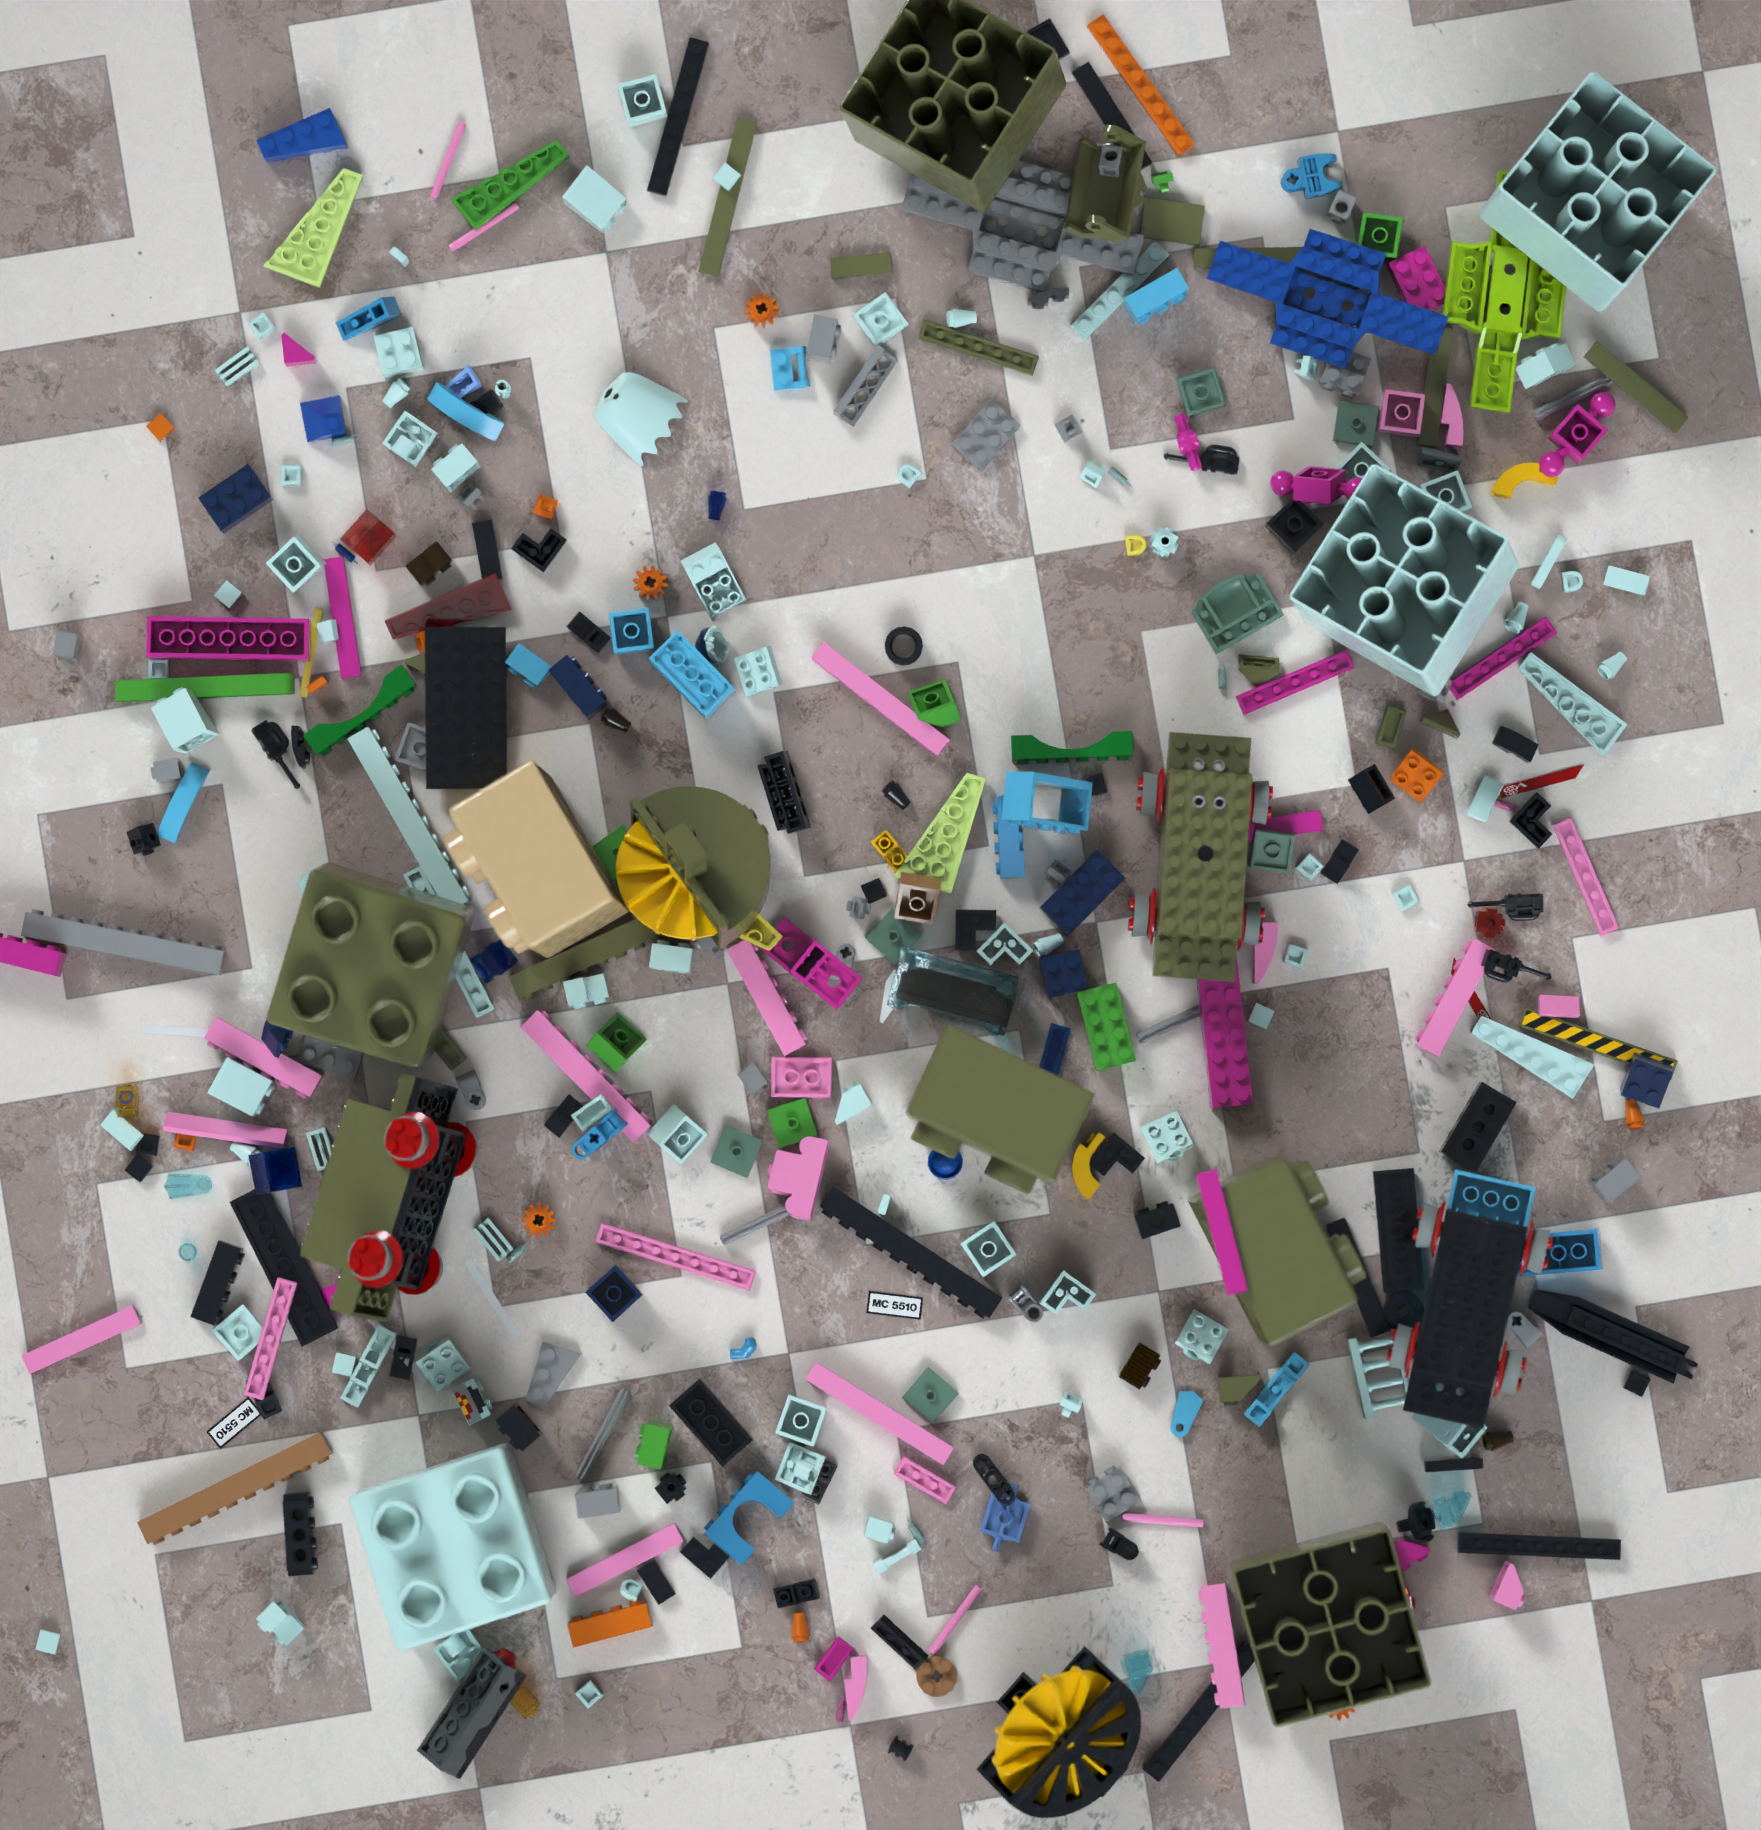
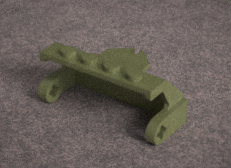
(1105, 204)

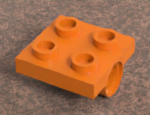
(1417, 775)

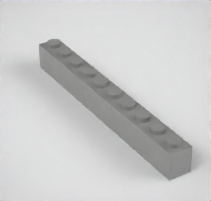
(123, 943)

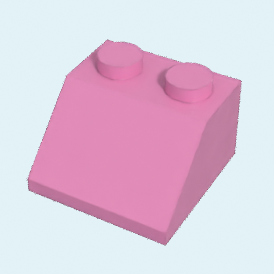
(1507, 1587)

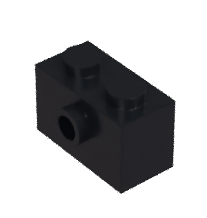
(1371, 789)

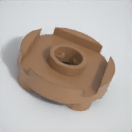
(943, 1667)

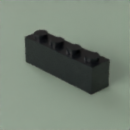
(217, 1282)

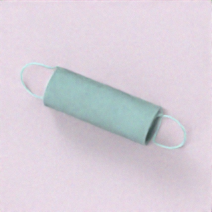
(342, 440)
(1118, 476)
(1221, 678)
(515, 1253)
(916, 1532)

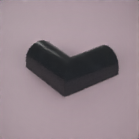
(539, 554)
(1527, 820)

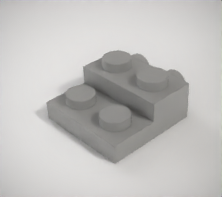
(1346, 380)
(1112, 1493)

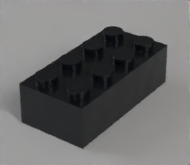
(711, 1422)

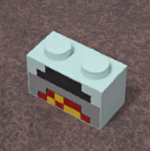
(472, 1400)

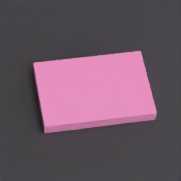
(801, 1077)

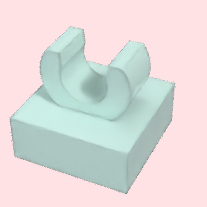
(1308, 367)
(1092, 473)
(1070, 1403)

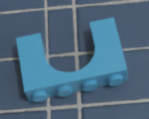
(721, 1530)

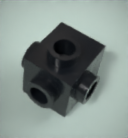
(143, 839)
(664, 1490)

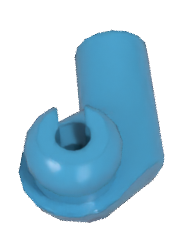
(746, 1350)

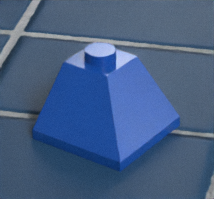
(323, 419)

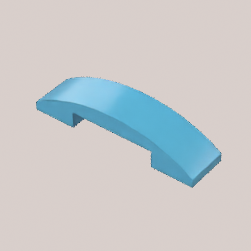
(464, 412)
(182, 802)
(1276, 1389)

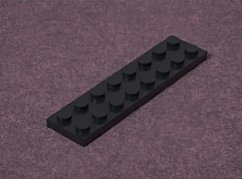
(282, 1259)

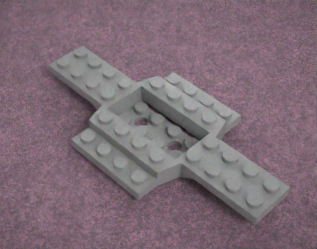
(1015, 250)

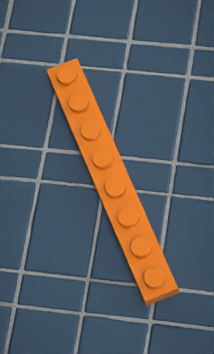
(1140, 85)

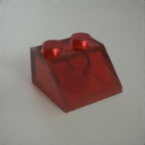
(368, 537)

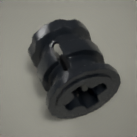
(900, 1748)

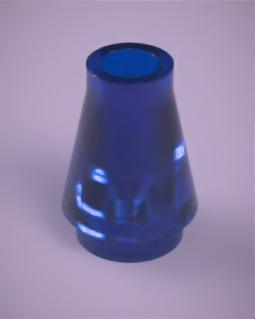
(716, 504)

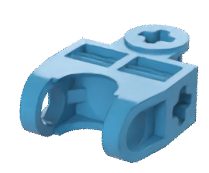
(1311, 177)
(599, 1134)

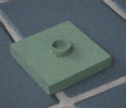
(1201, 392)
(1355, 423)
(1272, 850)
(891, 935)
(736, 1151)
(930, 1395)

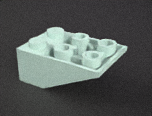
(713, 580)
(1453, 1435)

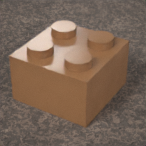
(917, 898)

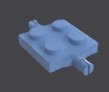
(1005, 1521)

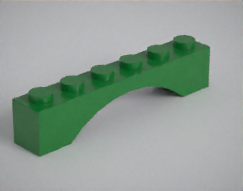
(394, 686)
(1028, 748)

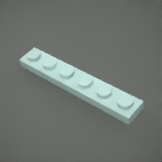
(1121, 288)

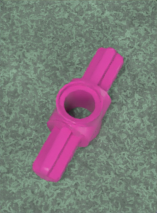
(1188, 442)

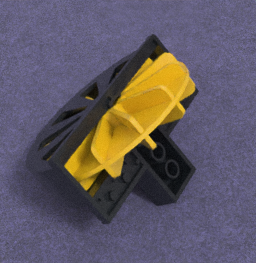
(1063, 1738)

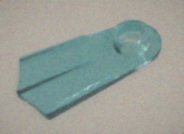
(186, 1185)

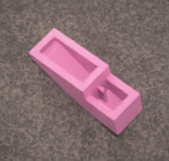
(1452, 419)
(1264, 951)
(855, 1685)

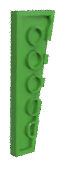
(495, 193)

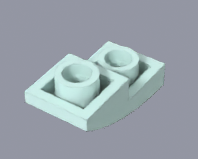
(1626, 580)
(1485, 799)

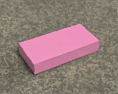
(1558, 1006)

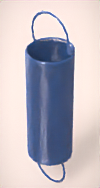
(344, 552)

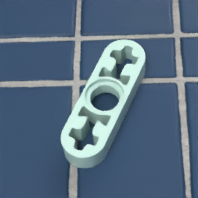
(1548, 561)

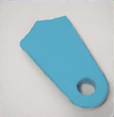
(1185, 1411)

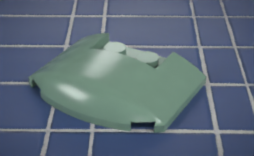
(1235, 610)

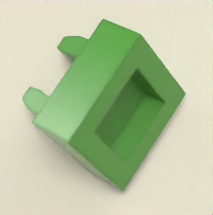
(1162, 179)

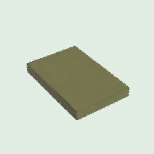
(1172, 221)

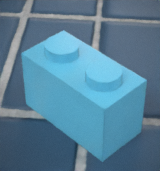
(528, 665)

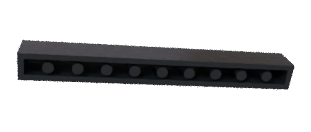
(911, 1252)

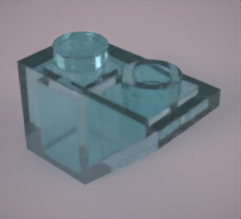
(1450, 1510)
(1139, 1669)

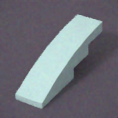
(368, 1366)

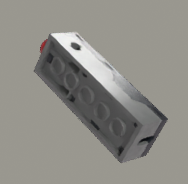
(472, 1711)

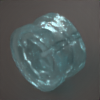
(186, 1258)

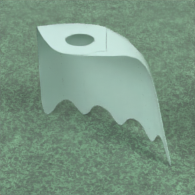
(637, 414)

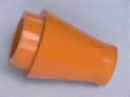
(1633, 1115)
(800, 1628)

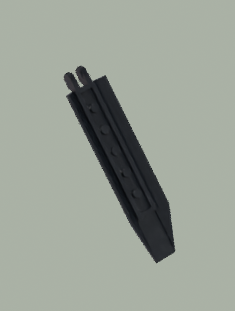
(1612, 1334)

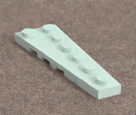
(1583, 712)
(1545, 1061)

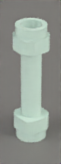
(882, 1565)

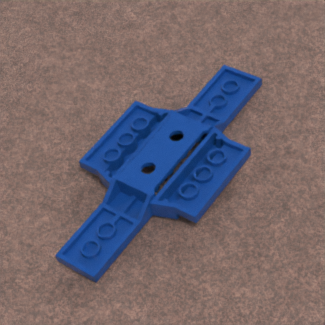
(1314, 334)

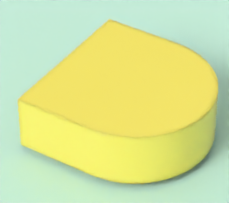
(1135, 545)

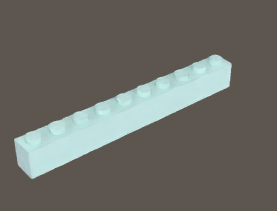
(406, 816)

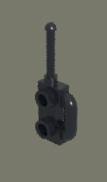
(1212, 463)
(271, 747)
(1517, 902)
(1510, 965)

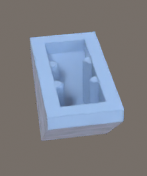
(464, 383)

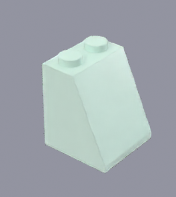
(594, 199)
(184, 720)
(241, 1087)

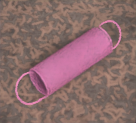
(1505, 805)
(840, 1710)

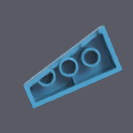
(1008, 845)

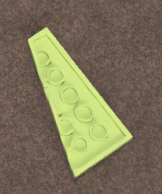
(313, 240)
(944, 841)

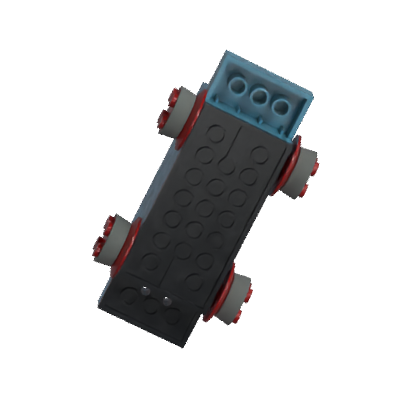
(1469, 1298)

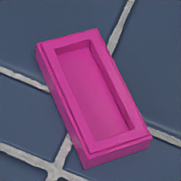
(834, 1658)

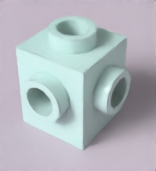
(1161, 549)

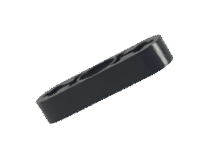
(1453, 1464)
(1007, 1488)

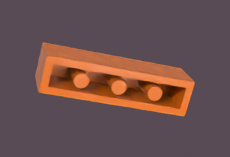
(609, 1624)

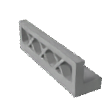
(859, 381)

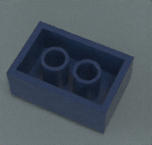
(235, 498)
(578, 686)

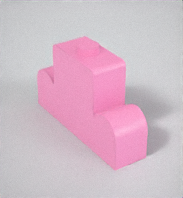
(799, 1176)

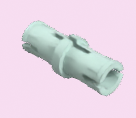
(503, 393)

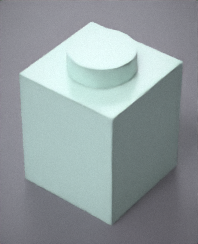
(879, 1529)

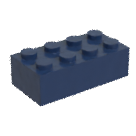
(1082, 893)

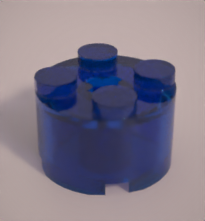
(493, 961)

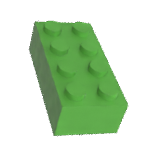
(1106, 1026)
(654, 1444)

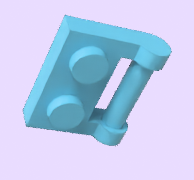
(782, 368)

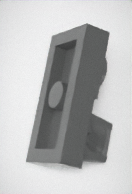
(1445, 461)

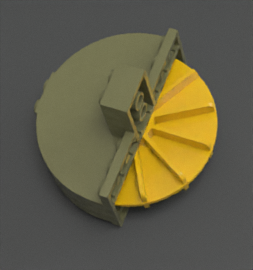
(694, 864)

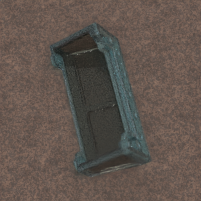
(953, 989)

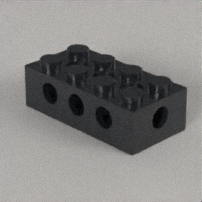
(1491, 1126)

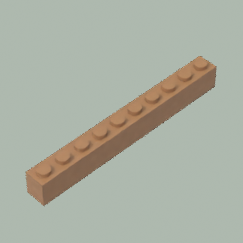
(234, 1488)

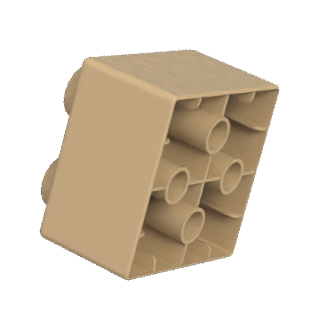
(536, 861)

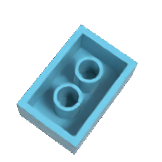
(1156, 297)

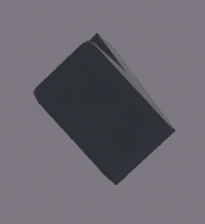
(1339, 861)
(561, 1117)

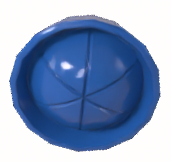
(943, 1166)

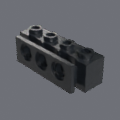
(788, 792)
(295, 1565)

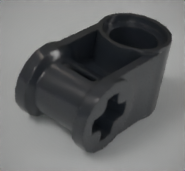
(1118, 1544)

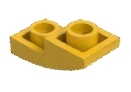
(889, 850)

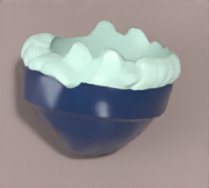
(712, 644)

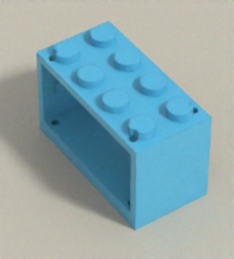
(692, 675)
(1073, 809)

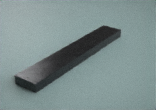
(1102, 101)
(1367, 1299)

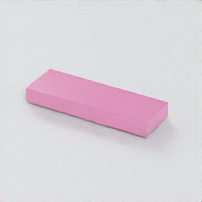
(924, 1480)

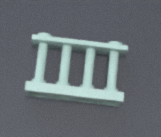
(1366, 1387)

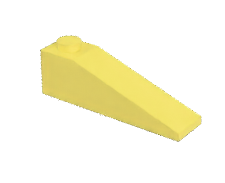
(762, 934)

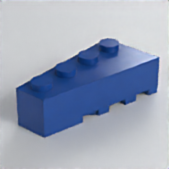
(306, 137)

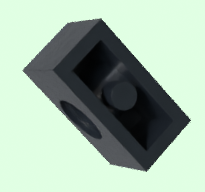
(1169, 1220)

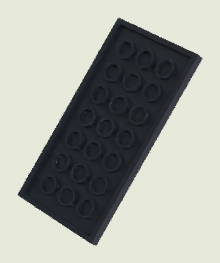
(465, 706)

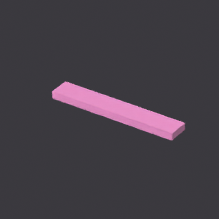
(1585, 876)
(225, 1130)
(270, 1338)
(81, 1339)
(625, 1559)

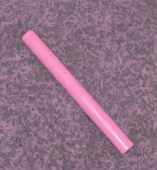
(447, 160)
(472, 234)
(1162, 1520)
(955, 1619)

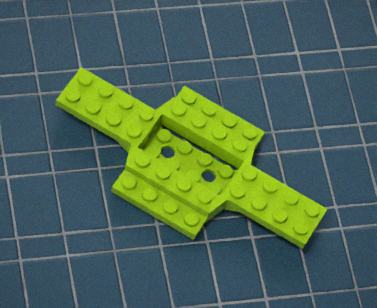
(1534, 303)

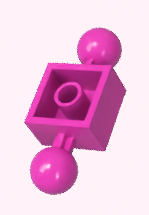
(1577, 434)
(1314, 485)

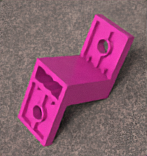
(813, 964)

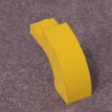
(1517, 474)
(1080, 1166)

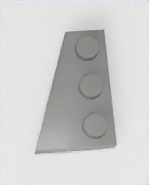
(549, 1372)

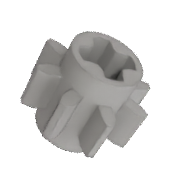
(858, 907)

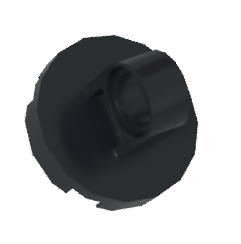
(1419, 1522)

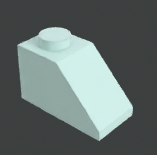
(852, 1102)

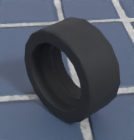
(899, 631)

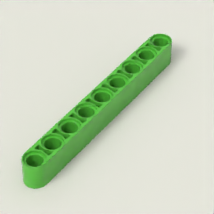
(206, 686)

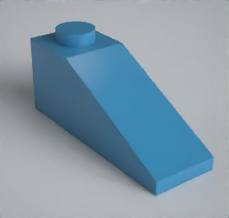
(369, 317)

